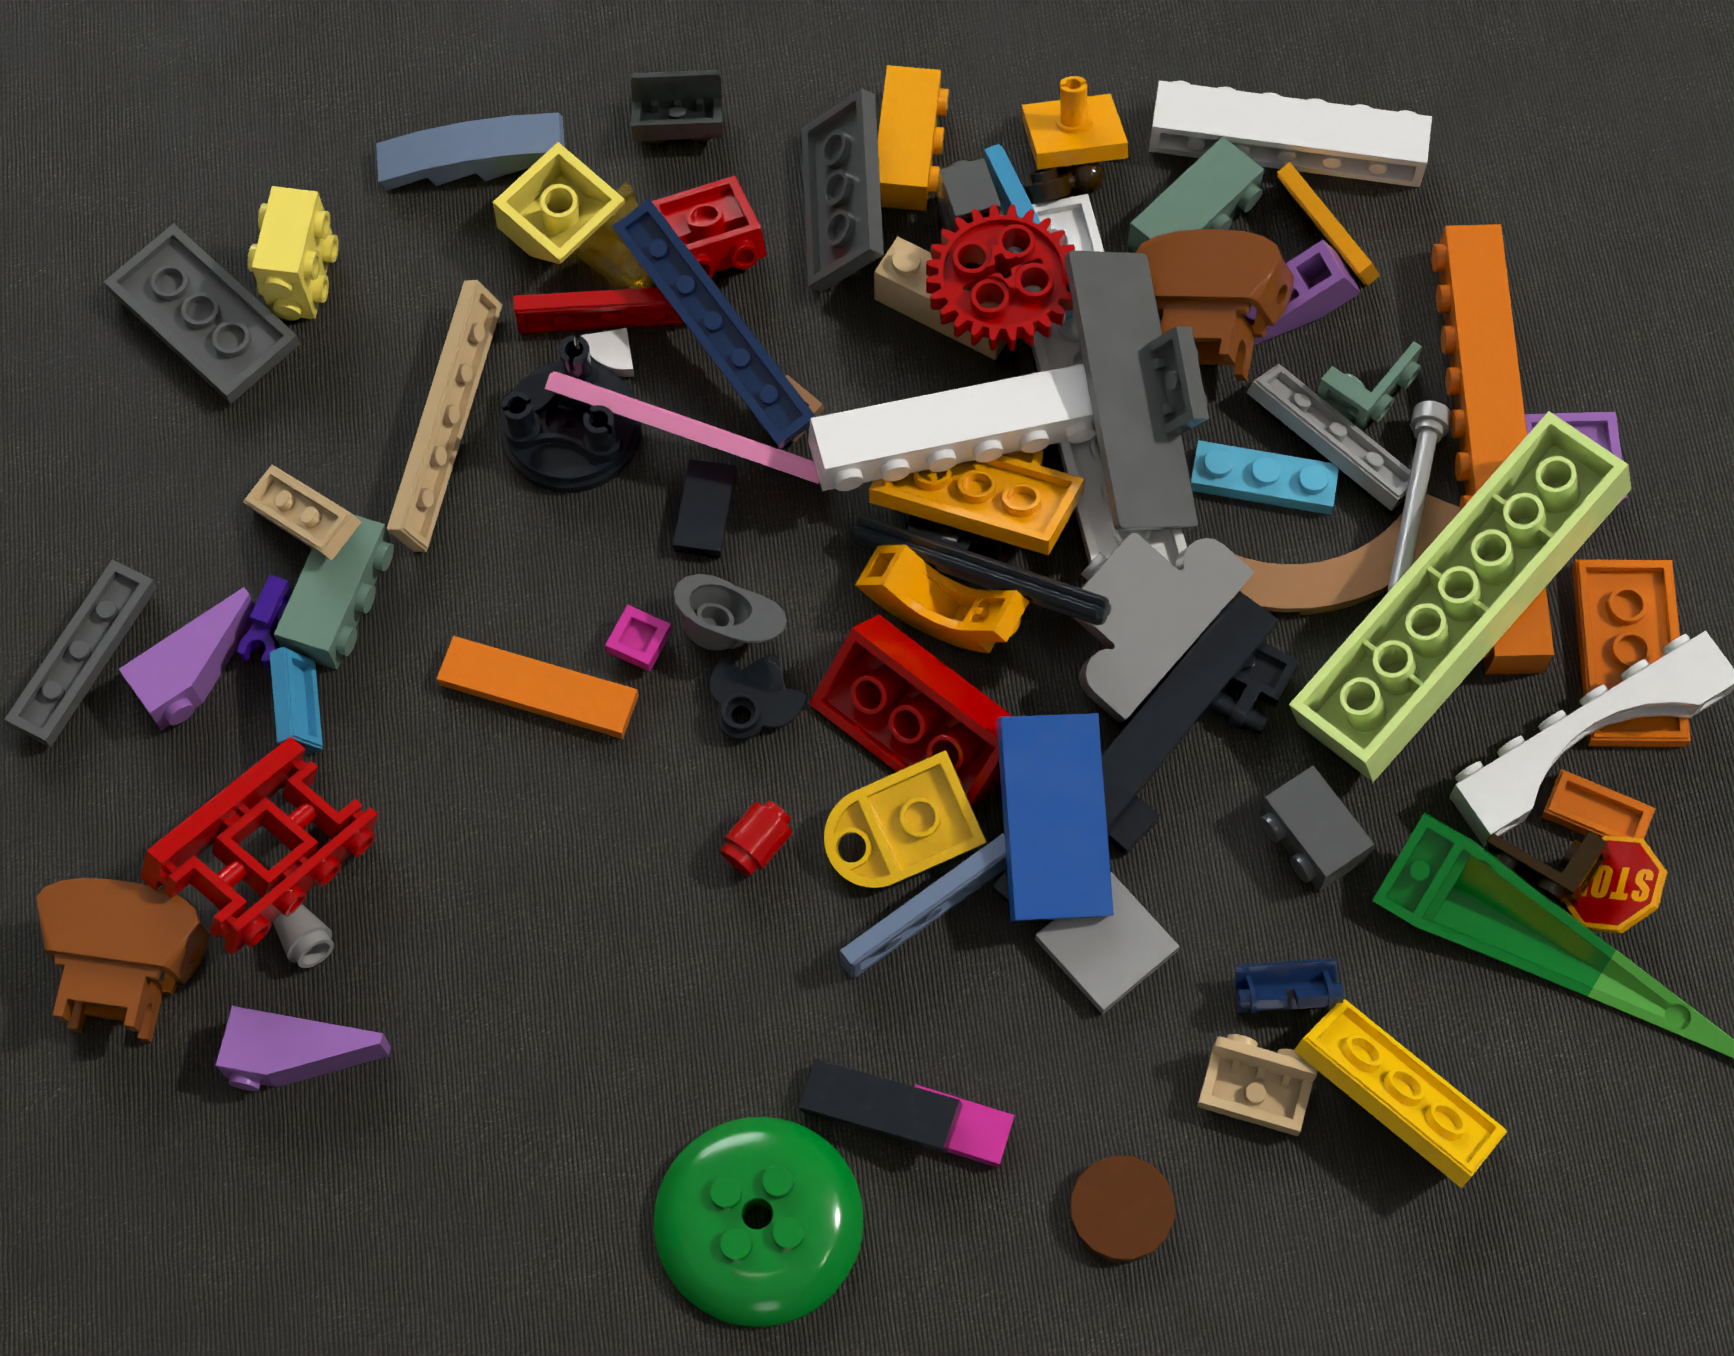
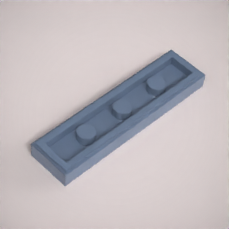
(924, 908)

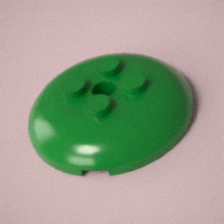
(767, 1272)

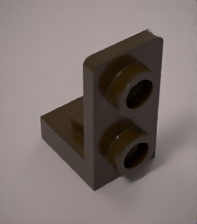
(1579, 862)

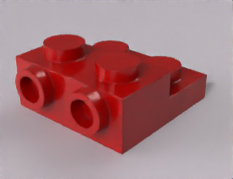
(716, 225)

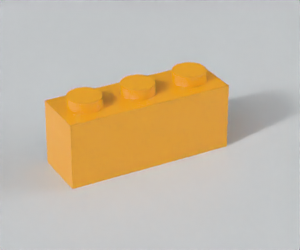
(910, 136)

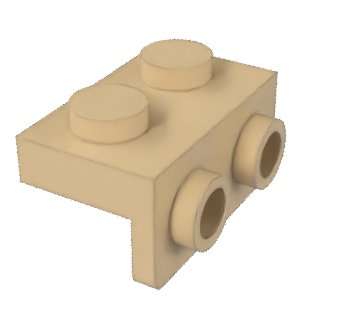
(1257, 1084)

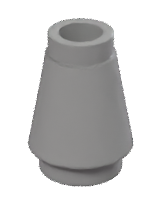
(300, 935)

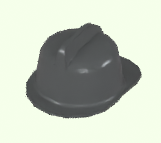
(724, 615)

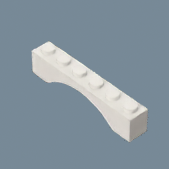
(1676, 685)

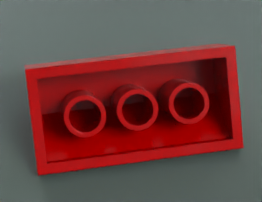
(910, 706)

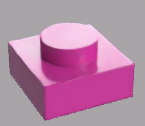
(638, 638)

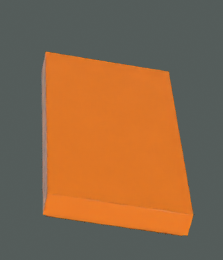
(1623, 617)

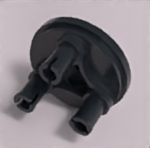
(561, 439)

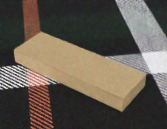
(302, 512)

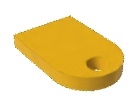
(906, 822)

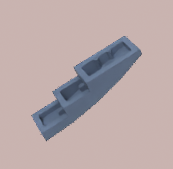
(461, 149)

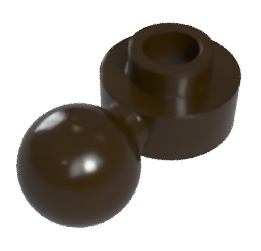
(1051, 185)

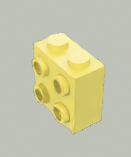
(293, 253)

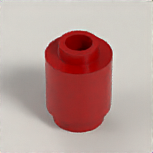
(756, 837)

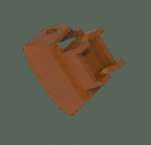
(1211, 281)
(115, 947)

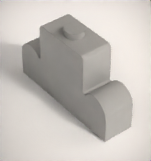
(1152, 614)

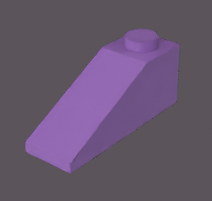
(1318, 288)
(185, 666)
(288, 1049)

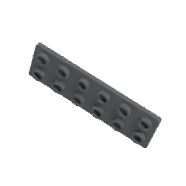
(1140, 389)

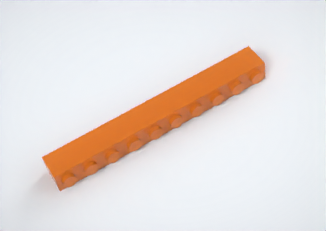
(1486, 400)

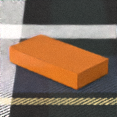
(1594, 808)

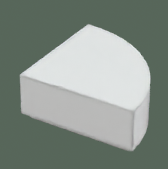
(611, 351)

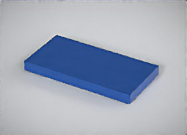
(1054, 817)

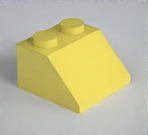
(555, 206)

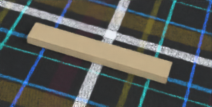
(444, 417)

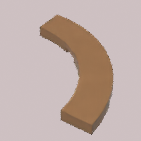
(1343, 579)

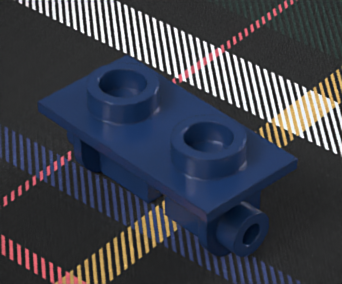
(1287, 985)

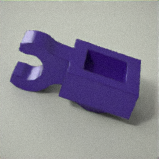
(265, 619)

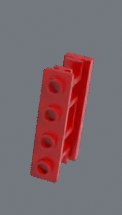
(237, 814)

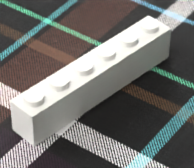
(1282, 130)
(951, 428)

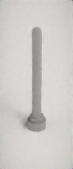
(1429, 423)

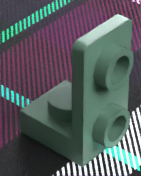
(1360, 405)

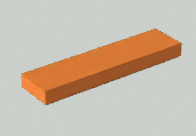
(537, 687)

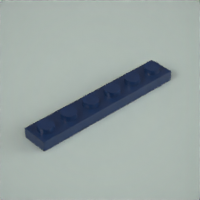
(714, 323)

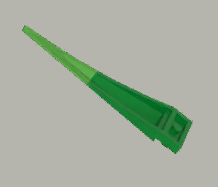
(1477, 901)

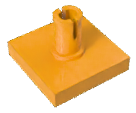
(1074, 128)

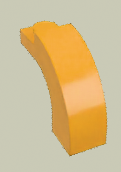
(938, 605)

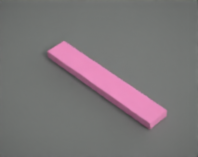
(683, 426)

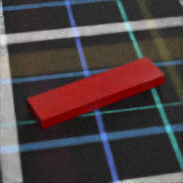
(593, 310)

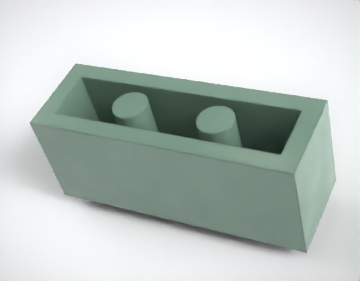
(1203, 196)
(334, 594)

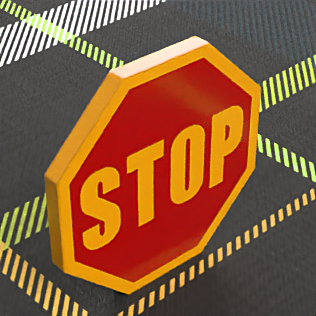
(1623, 889)

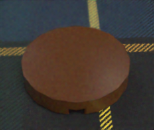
(1122, 1208)

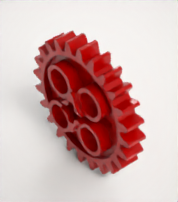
(1000, 277)

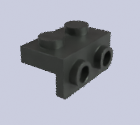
(676, 106)

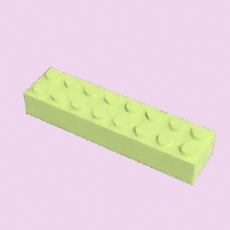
(1461, 595)

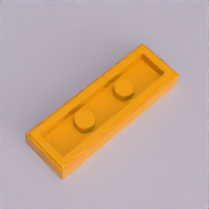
(1328, 224)

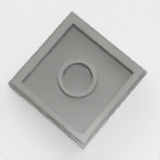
(1109, 953)

